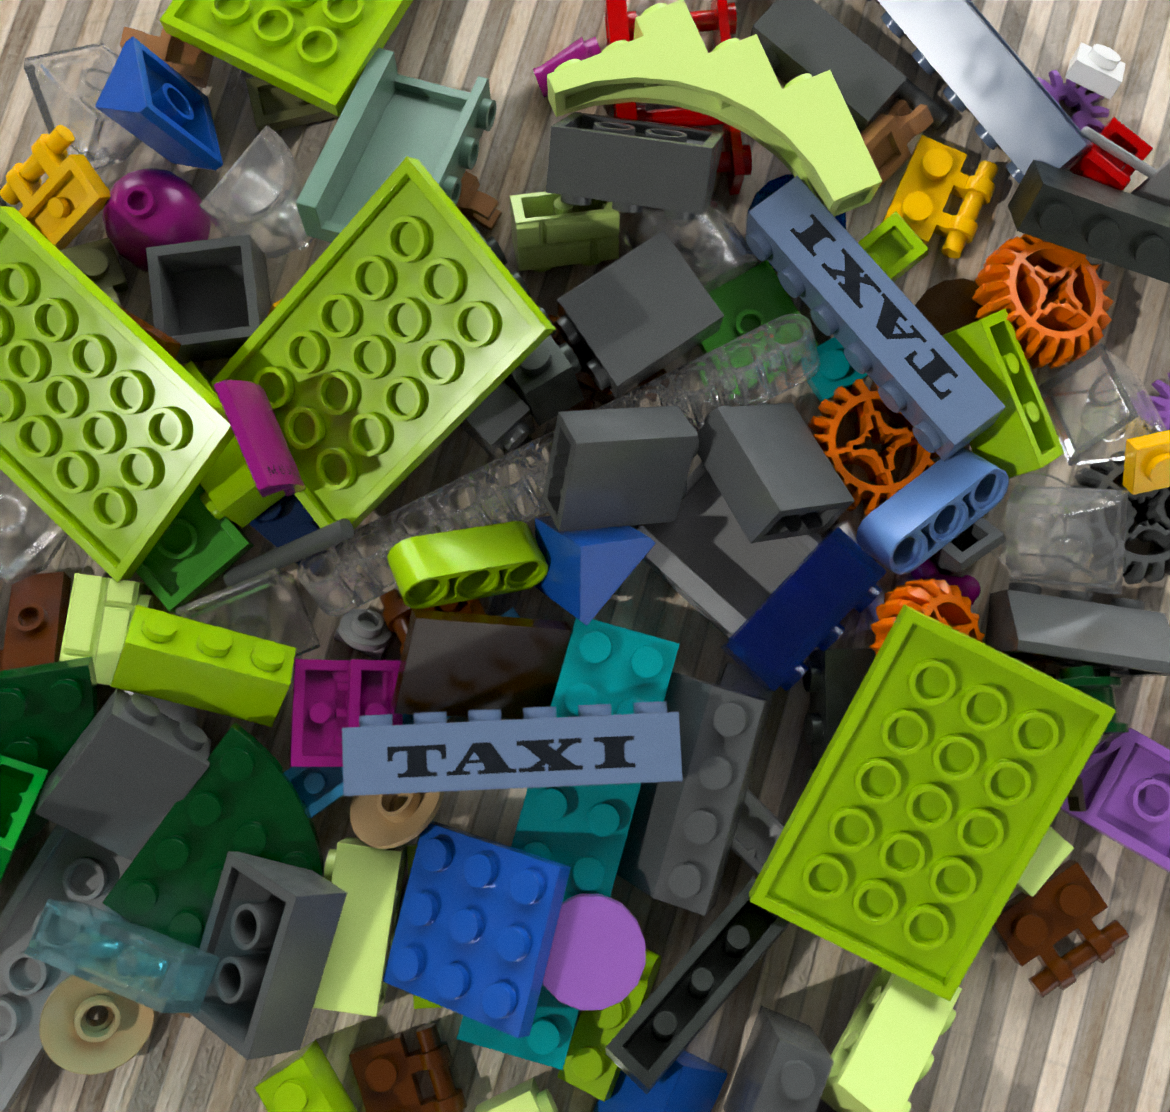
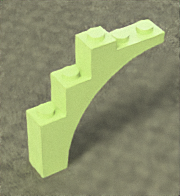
(736, 84)

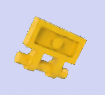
(925, 188)
(66, 198)

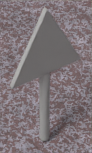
(1155, 187)

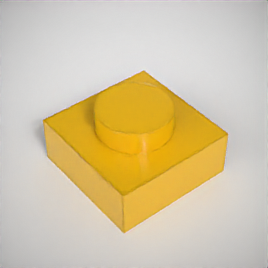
(1147, 463)

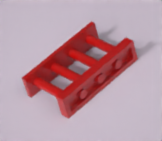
(720, 20)

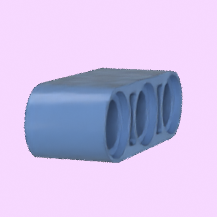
(931, 511)

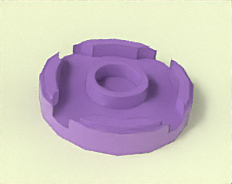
(594, 953)

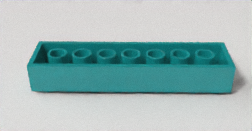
(585, 822)

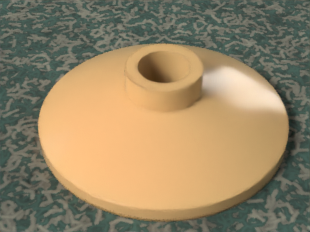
(392, 819)
(88, 1044)

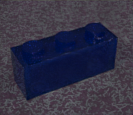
(805, 611)

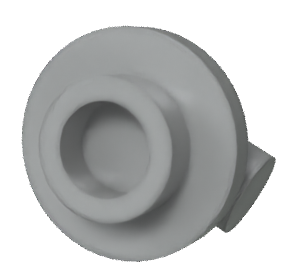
(364, 632)

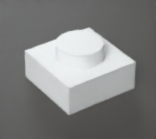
(1096, 69)

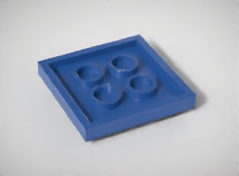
(477, 927)

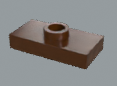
(36, 620)

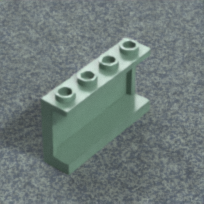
(383, 125)

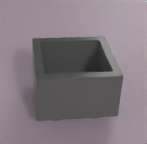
(209, 294)

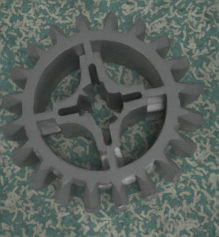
(1151, 518)

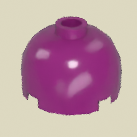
(150, 211)

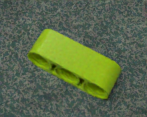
(466, 564)

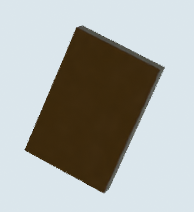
(478, 663)

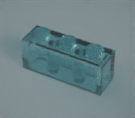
(122, 956)

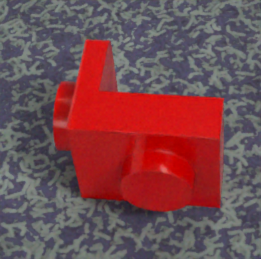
(1106, 168)

